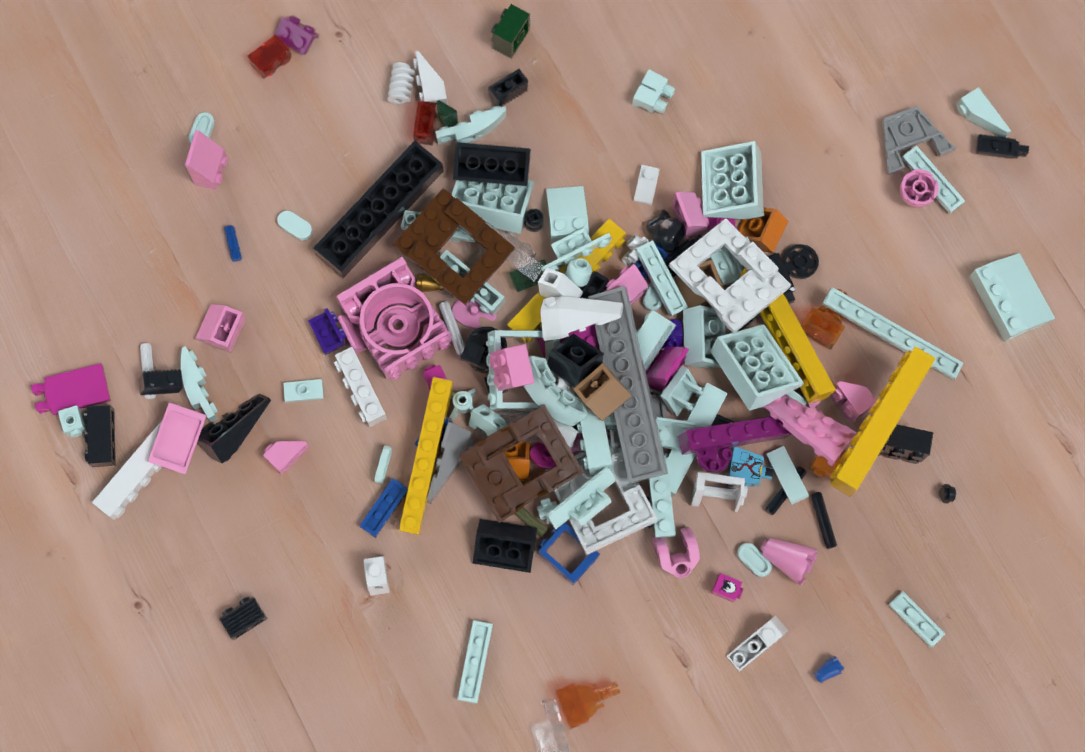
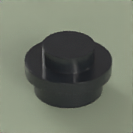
(947, 493)

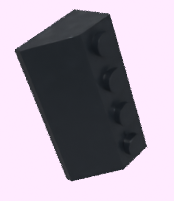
(491, 164)

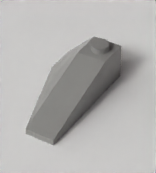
(454, 442)

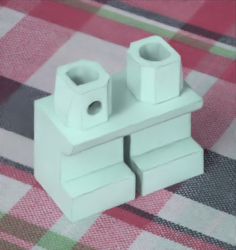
(650, 92)

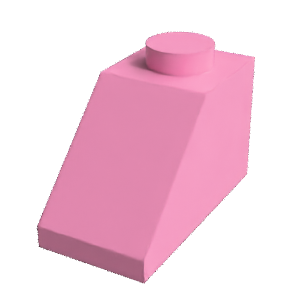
(284, 454)

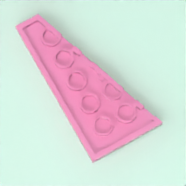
(812, 428)

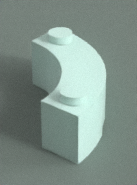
(560, 404)

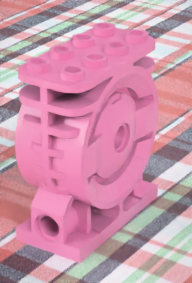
(379, 294)

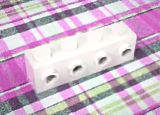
(362, 390)

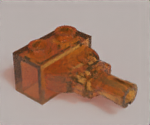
(823, 325)
(579, 703)

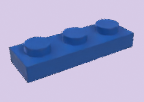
(384, 508)

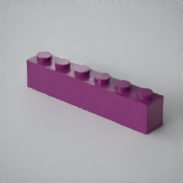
(731, 435)

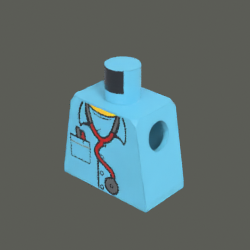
(748, 466)

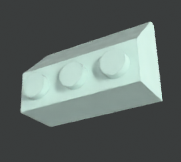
(700, 333)

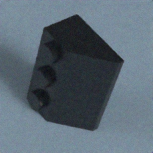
(504, 545)

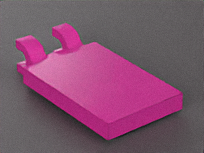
(77, 387)

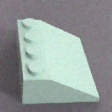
(732, 182)
(497, 204)
(1011, 296)
(755, 366)

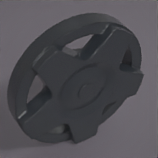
(801, 261)

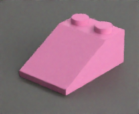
(206, 161)

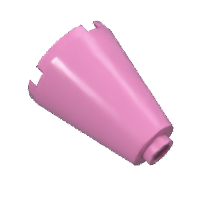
(790, 558)

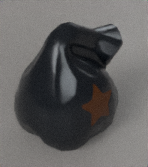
(666, 231)

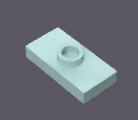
(303, 390)

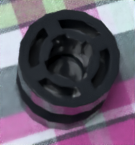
(533, 224)

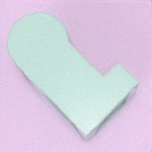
(486, 420)

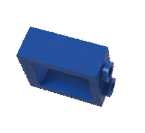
(581, 569)

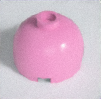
(918, 188)

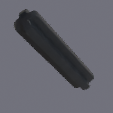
(781, 496)
(823, 519)

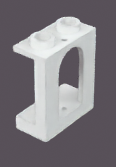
(732, 494)

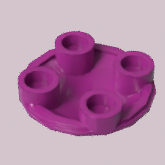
(714, 460)

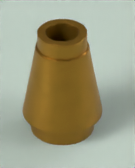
(426, 283)

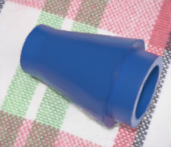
(829, 669)

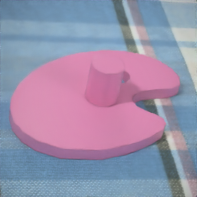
(470, 314)

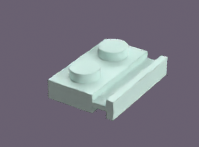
(726, 266)
(670, 429)

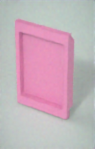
(177, 438)

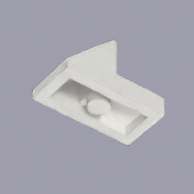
(646, 184)

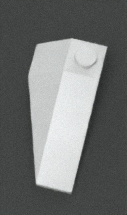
(569, 314)

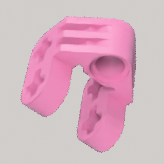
(670, 562)

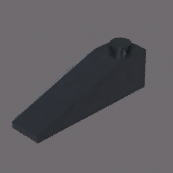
(226, 436)

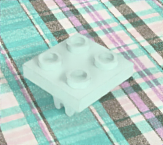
(680, 391)

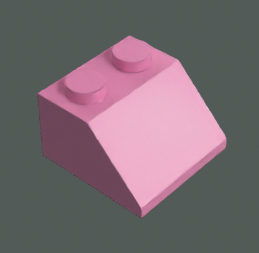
(689, 212)

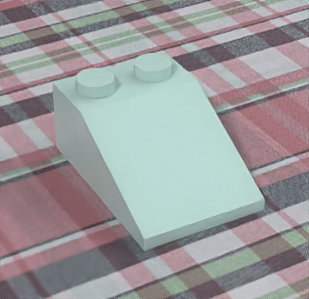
(566, 211)

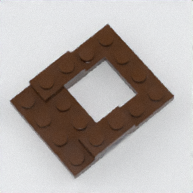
(435, 228)
(497, 477)

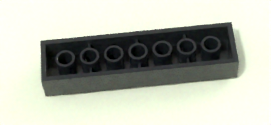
(378, 209)

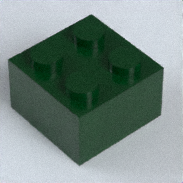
(510, 30)

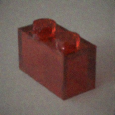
(269, 56)
(425, 122)

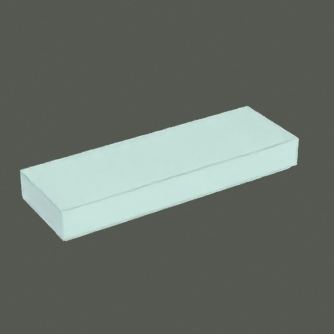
(787, 475)
(916, 619)

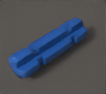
(233, 243)

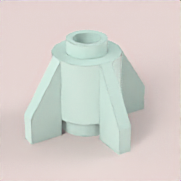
(462, 408)

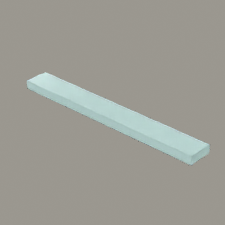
(889, 331)

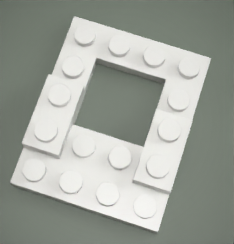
(749, 293)
(637, 518)

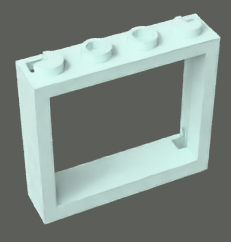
(493, 345)

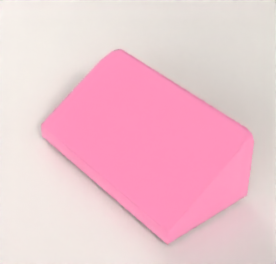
(352, 333)

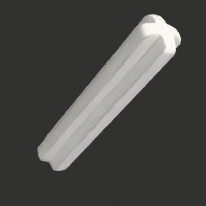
(452, 327)
(147, 362)

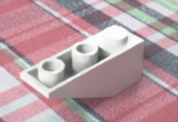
(432, 85)
(757, 643)

